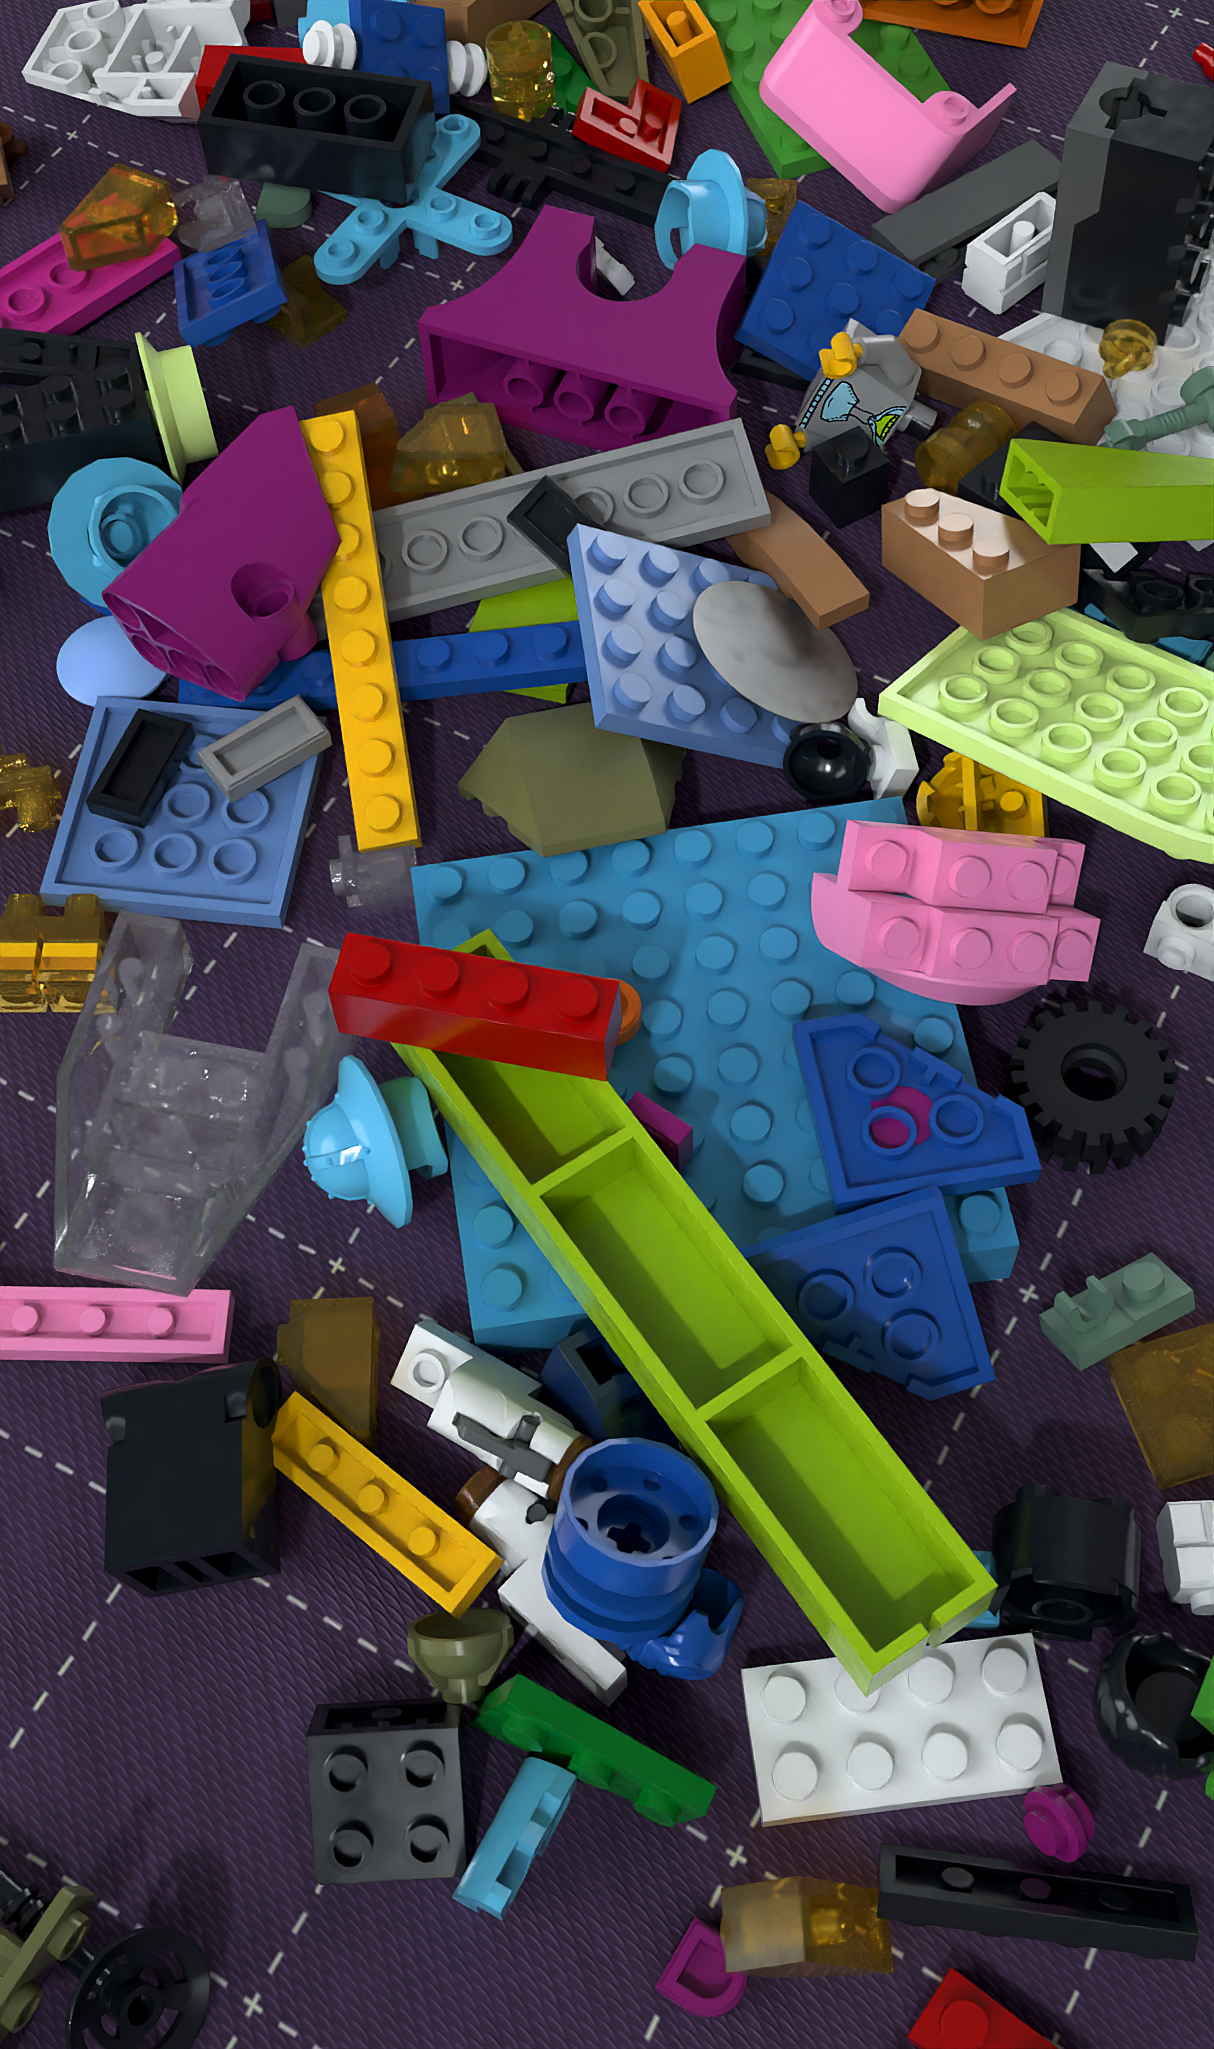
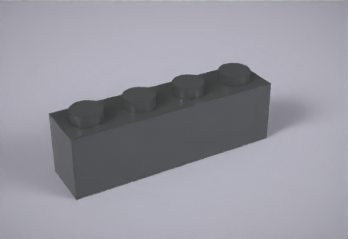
(941, 224)

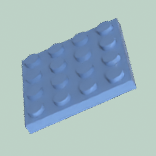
(645, 655)
(198, 849)

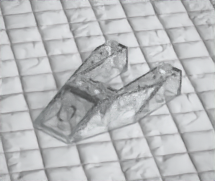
(171, 1133)

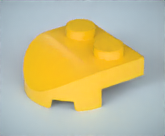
(980, 799)

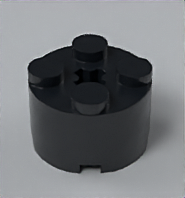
(1066, 1564)

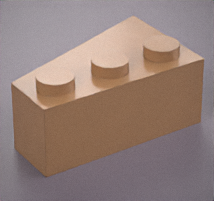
(977, 562)

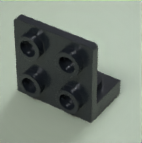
(387, 1790)

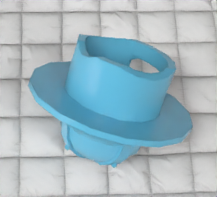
(711, 210)
(107, 520)
(372, 1140)

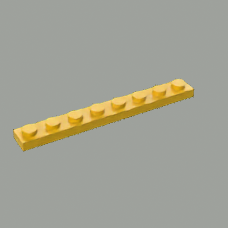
(362, 644)

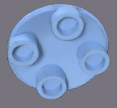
(105, 663)

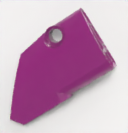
(237, 568)

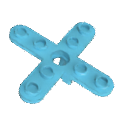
(431, 214)

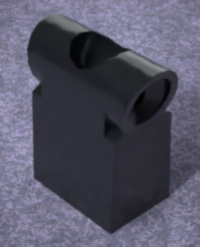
(193, 1479)

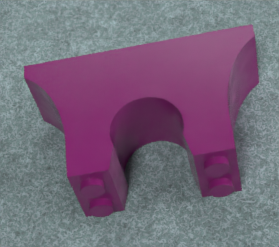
(588, 364)

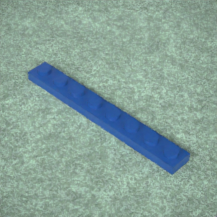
(428, 668)

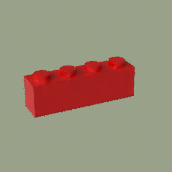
(476, 1006)

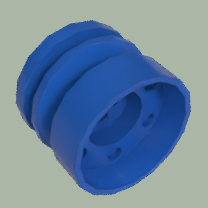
(629, 1540)

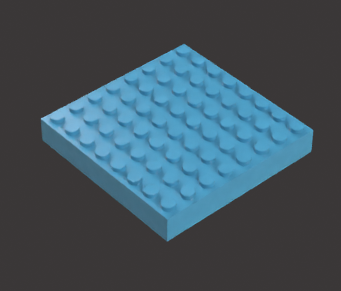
(724, 963)

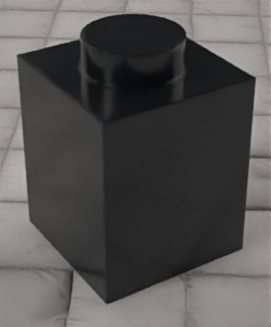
(848, 477)

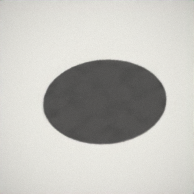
(774, 652)

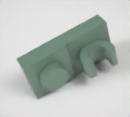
(1116, 1310)

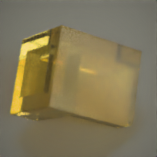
(309, 309)

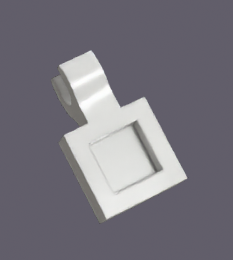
(892, 749)

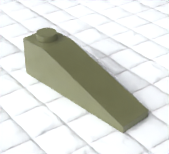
(609, 42)

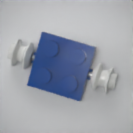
(399, 42)

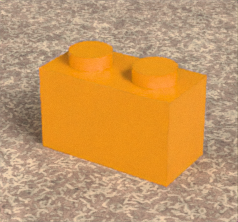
(686, 46)

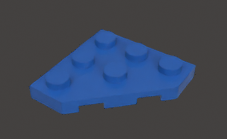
(972, 1140)
(883, 1293)

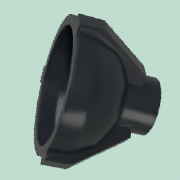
(830, 771)

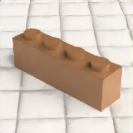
(1027, 385)

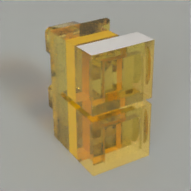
(49, 956)

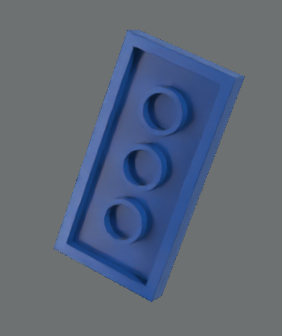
(228, 288)

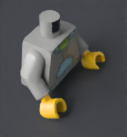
(860, 383)

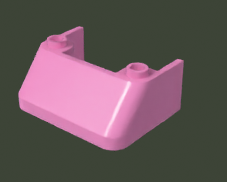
(865, 117)

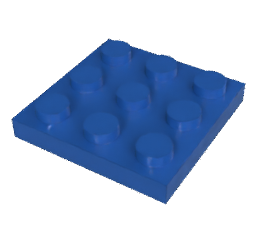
(820, 281)

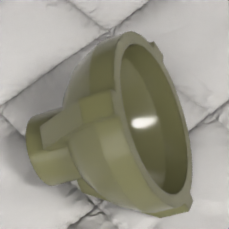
(461, 1653)

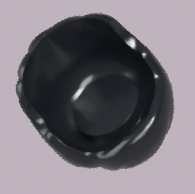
(1146, 1707)

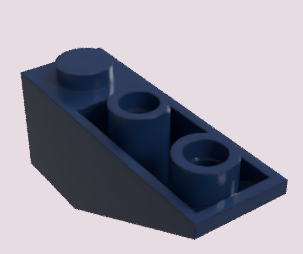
(598, 1393)

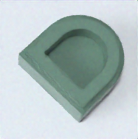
(284, 206)

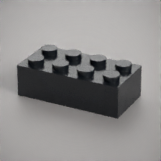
(318, 127)

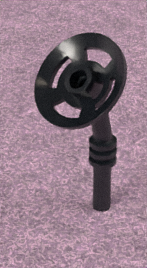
(120, 1990)

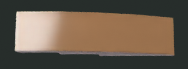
(802, 566)

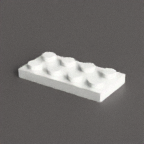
(940, 1732)

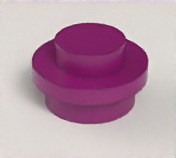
(1058, 1822)

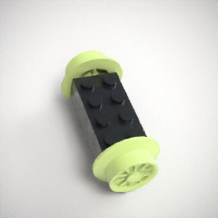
(102, 415)

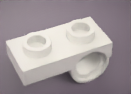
(1179, 944)

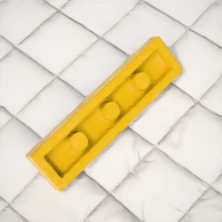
(381, 1507)

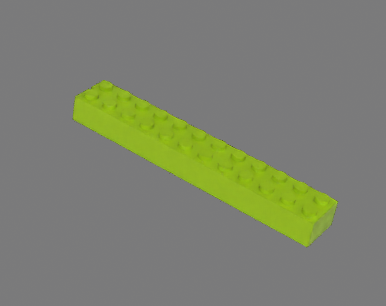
(716, 1357)

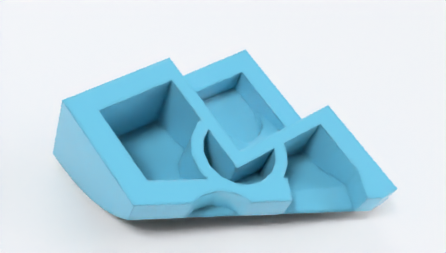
(516, 1836)

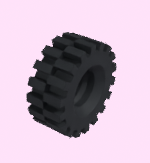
(1081, 1127)

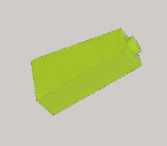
(1108, 493)

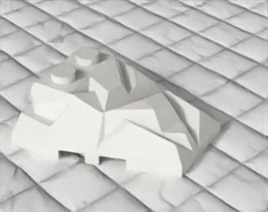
(135, 55)

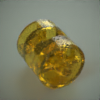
(521, 69)
(962, 445)

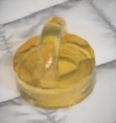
(1126, 347)

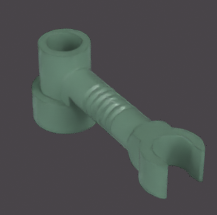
(1199, 408)

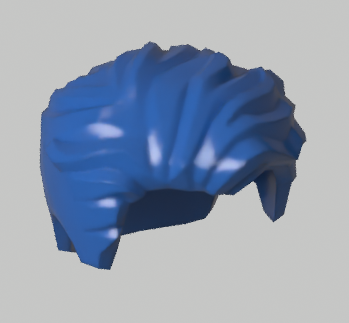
(701, 1637)

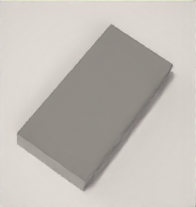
(264, 748)

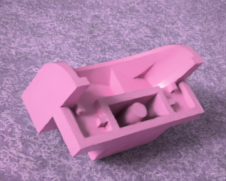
(984, 917)

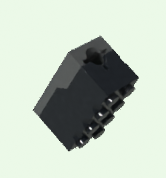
(1133, 203)

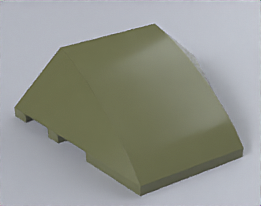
(574, 783)

